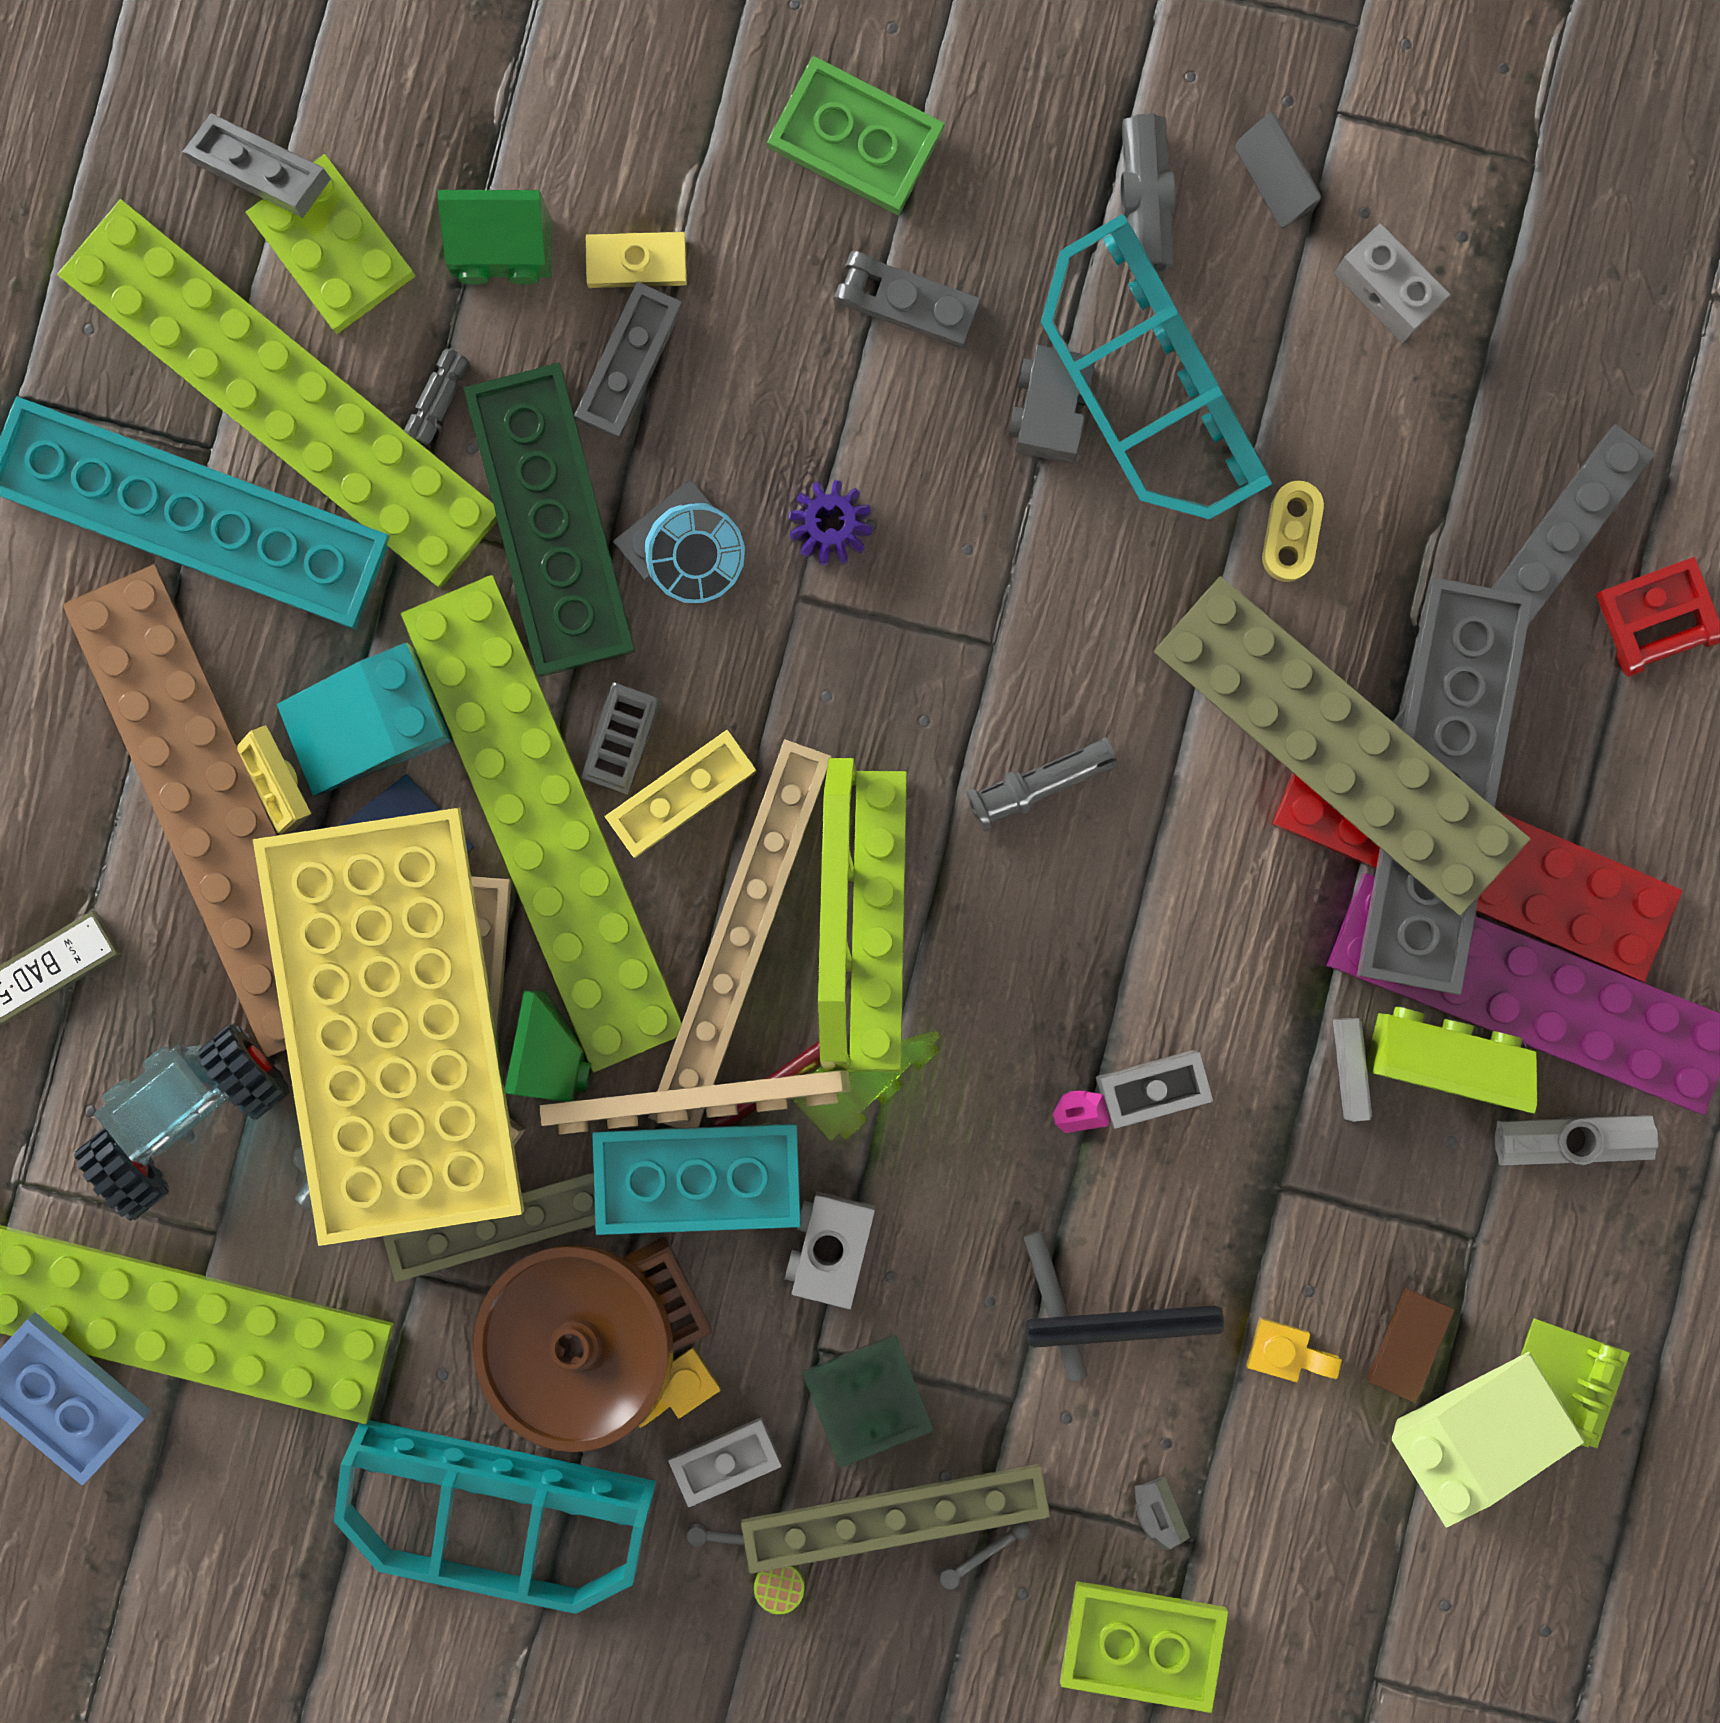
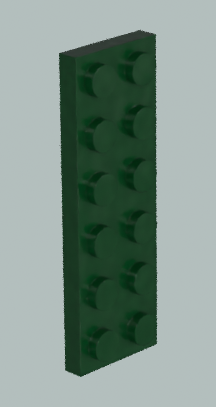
(549, 520)

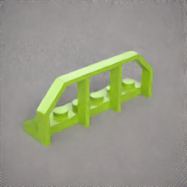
(877, 919)

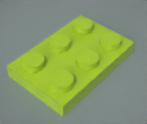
(334, 251)
(1143, 1647)

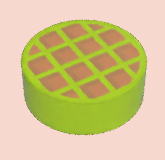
(779, 1589)

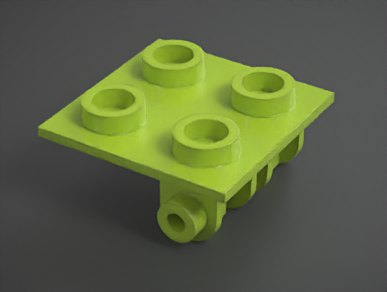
(1581, 1374)

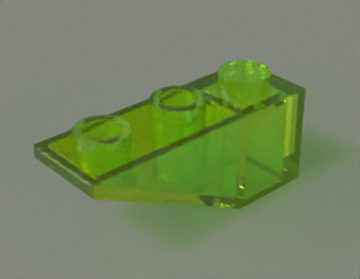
(865, 1087)

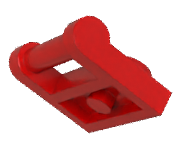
(1655, 600)

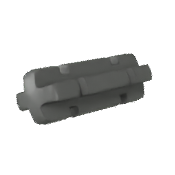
(436, 396)

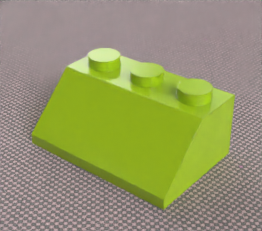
(1454, 1060)

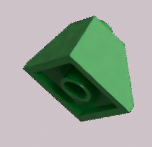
(546, 1053)

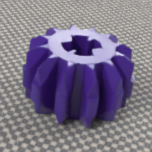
(829, 506)

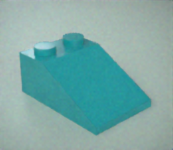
(364, 719)

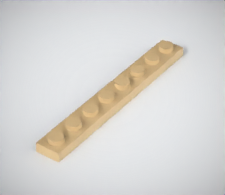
(745, 922)

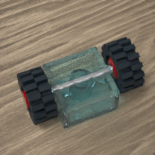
(164, 1105)

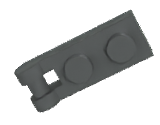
(908, 300)

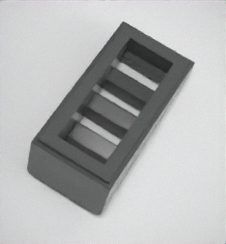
(610, 713)

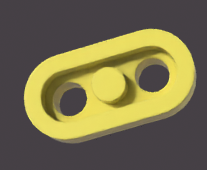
(1292, 532)

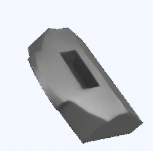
(1160, 1514)

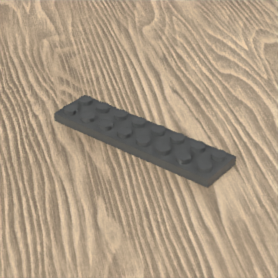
(1462, 717)

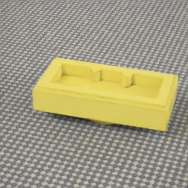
(634, 258)
(273, 780)

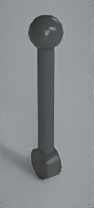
(698, 1534)
(951, 1577)

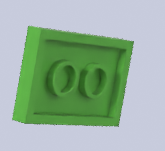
(855, 135)

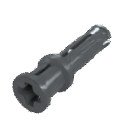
(1019, 791)

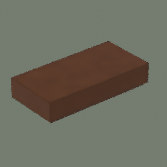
(1410, 1345)

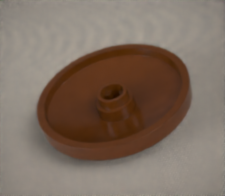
(573, 1348)

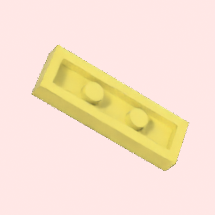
(680, 794)

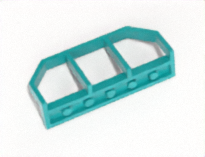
(1195, 377)
(499, 1474)

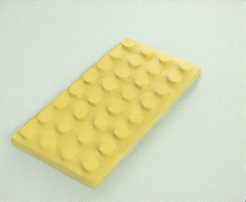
(388, 1026)

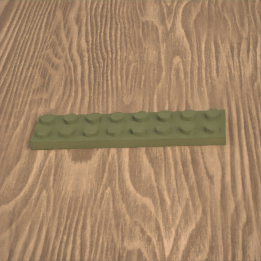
(1342, 746)

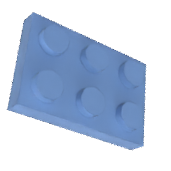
(64, 1399)

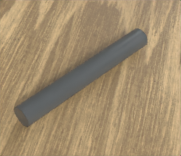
(1053, 1300)

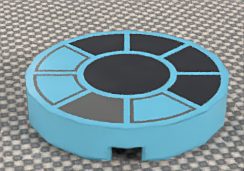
(694, 552)

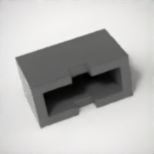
(1048, 421)

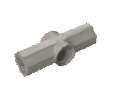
(1605, 1140)

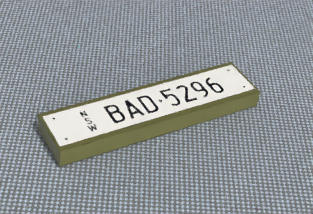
(54, 964)

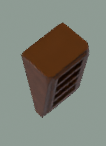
(659, 1252)

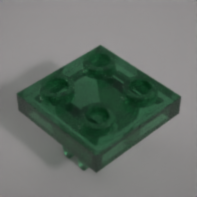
(867, 1400)

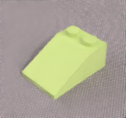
(1485, 1438)

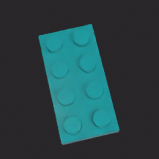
(696, 1179)

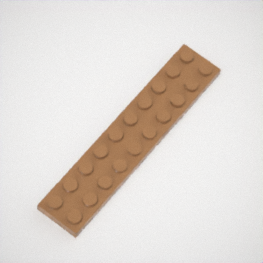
(188, 772)

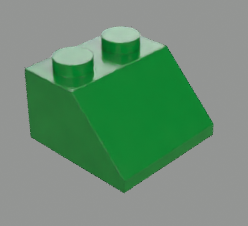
(496, 235)

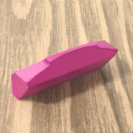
(1081, 1111)

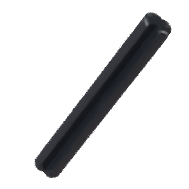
(1124, 1326)

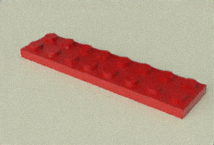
(1546, 890)

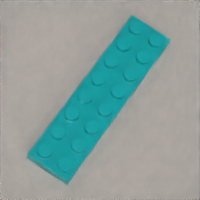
(188, 513)

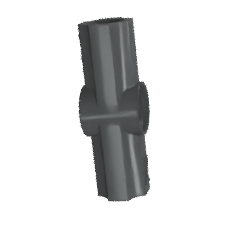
(1148, 186)

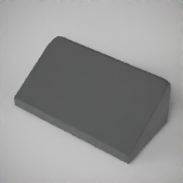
(1278, 171)

